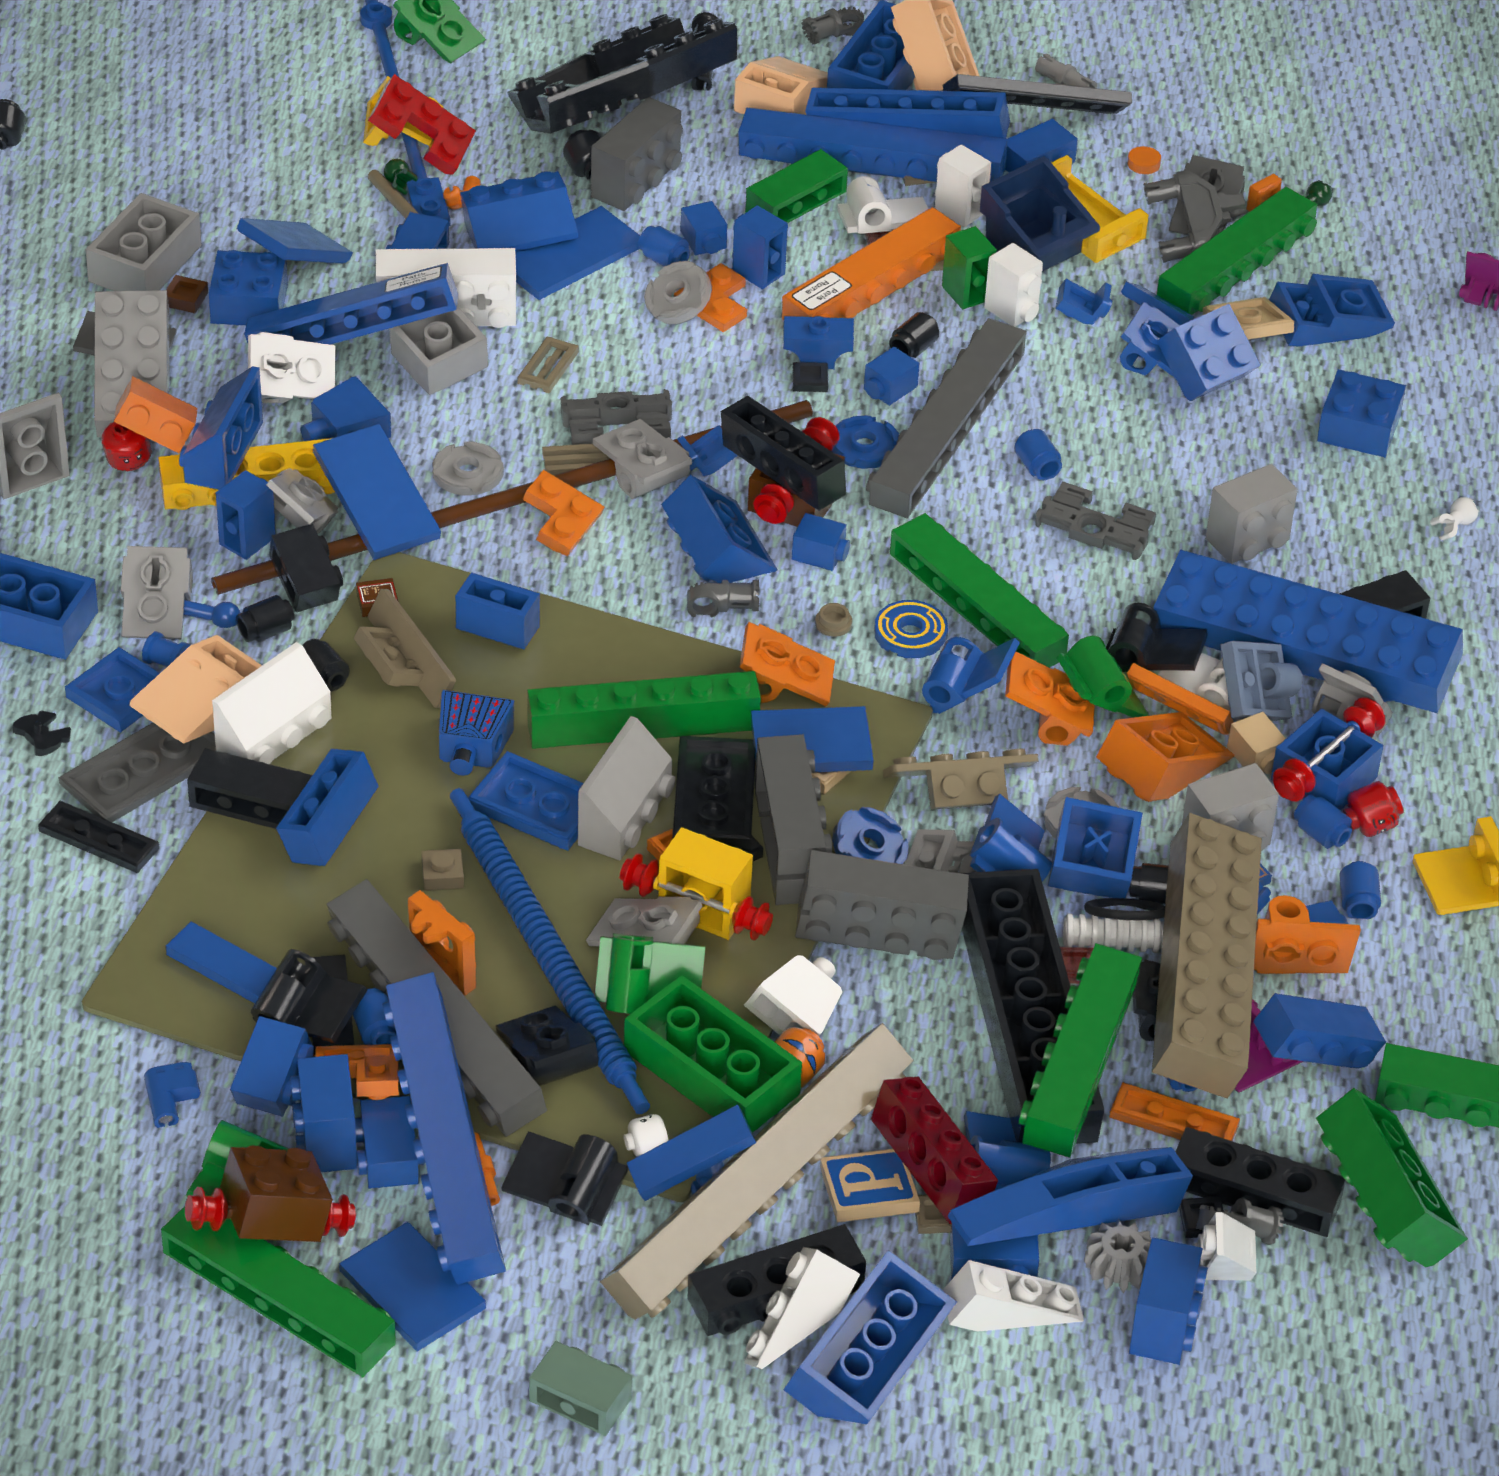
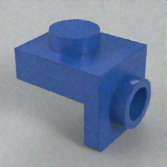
(1083, 304)
(708, 452)

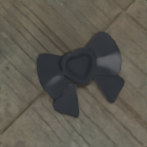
(37, 733)

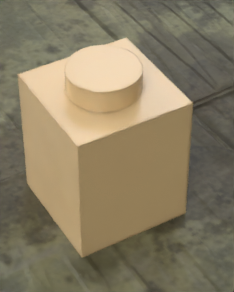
(1255, 741)

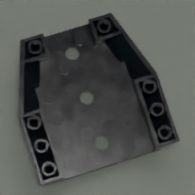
(627, 68)

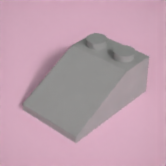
(32, 446)

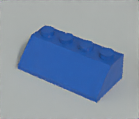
(870, 1343)

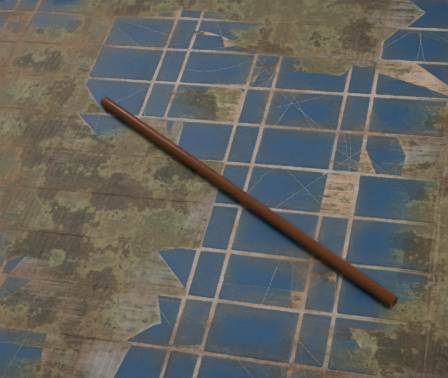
(473, 508)

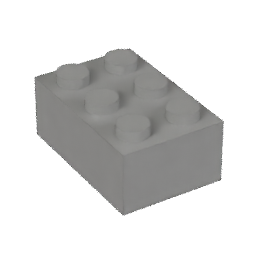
(143, 246)

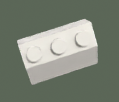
(272, 707)

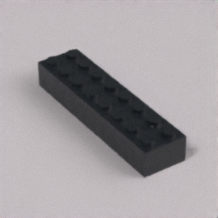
(1019, 982)

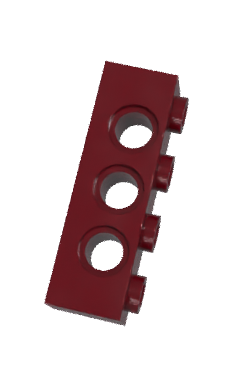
(931, 1144)

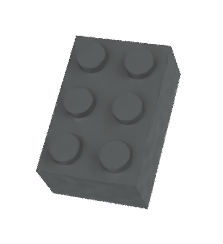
(636, 154)

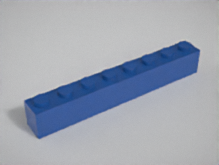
(860, 144)
(444, 1129)

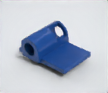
(1141, 337)
(957, 678)
(1009, 841)
(997, 1146)

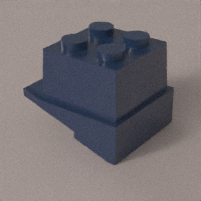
(1036, 213)

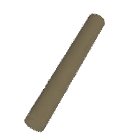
(391, 193)

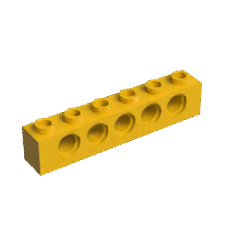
(261, 461)

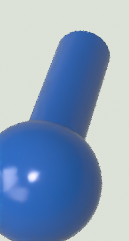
(222, 614)

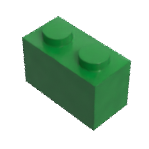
(966, 266)

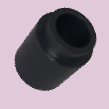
(915, 334)
(265, 619)
(328, 663)
(1149, 882)

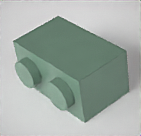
(580, 1388)

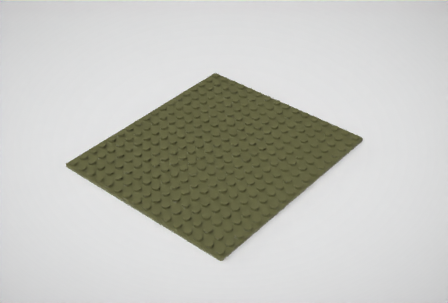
(250, 893)

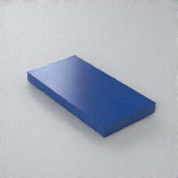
(557, 265)
(376, 491)

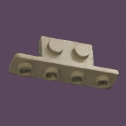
(402, 651)
(962, 781)

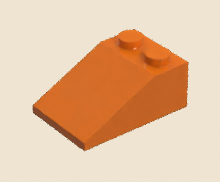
(1160, 754)

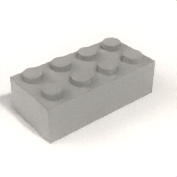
(128, 343)

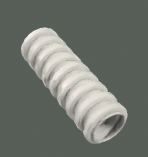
(1113, 933)

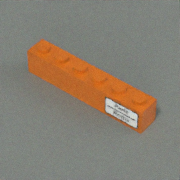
(873, 270)

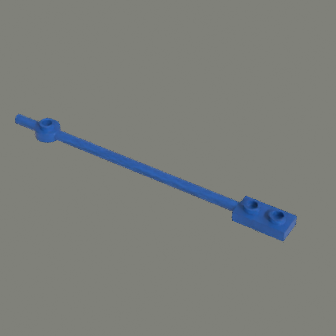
(425, 193)

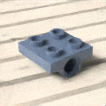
(1259, 680)

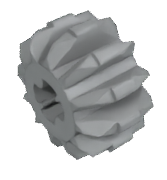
(1117, 1254)

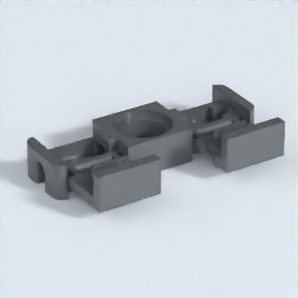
(586, 414)
(1068, 514)

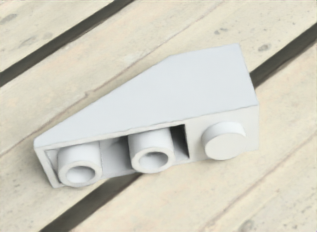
(1227, 1249)
(809, 1299)
(1008, 1299)

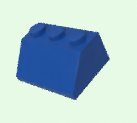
(519, 213)
(224, 432)
(715, 533)

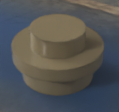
(833, 620)

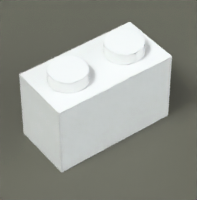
(960, 183)
(1013, 285)

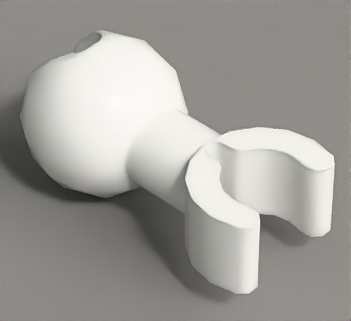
(1462, 512)

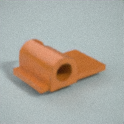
(786, 665)
(1049, 692)
(1295, 945)

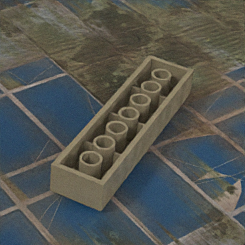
(1207, 956)

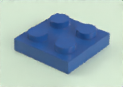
(110, 686)

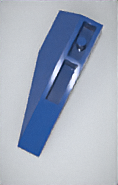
(1077, 1196)

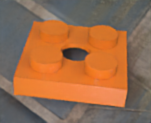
(431, 927)

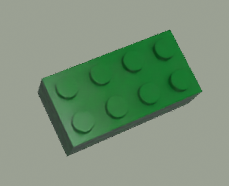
(711, 1054)
(1390, 1179)

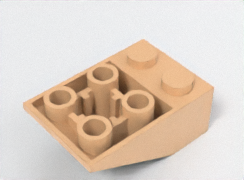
(777, 85)
(184, 691)

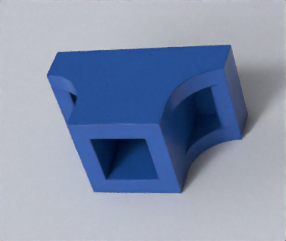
(818, 338)

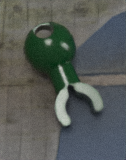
(398, 174)
(1319, 193)

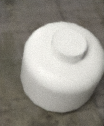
(645, 1134)

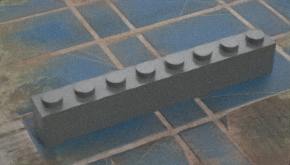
(946, 418)
(393, 954)

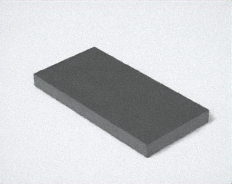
(134, 771)

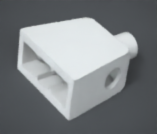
(797, 996)

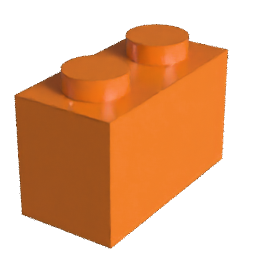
(155, 414)

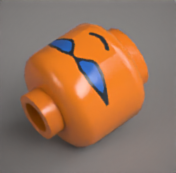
(806, 1047)

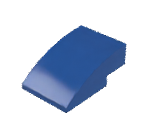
(1332, 309)

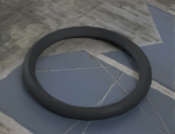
(1096, 908)

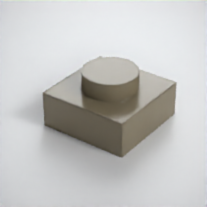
(442, 869)

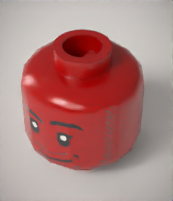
(125, 448)
(1374, 809)

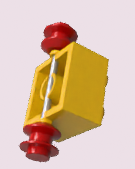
(708, 873)

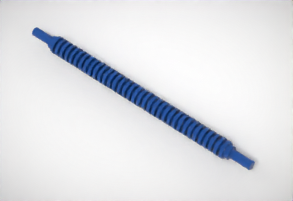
(548, 948)

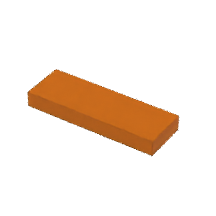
(1180, 699)
(1169, 1115)

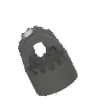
(832, 24)
(724, 596)
(1263, 1221)

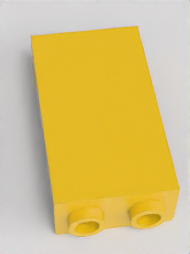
(1116, 228)

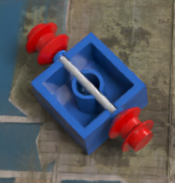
(1330, 754)

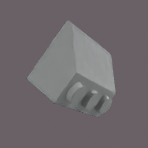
(623, 791)

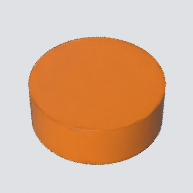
(1144, 160)

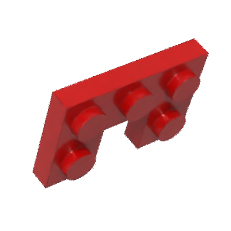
(404, 104)

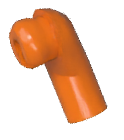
(453, 197)

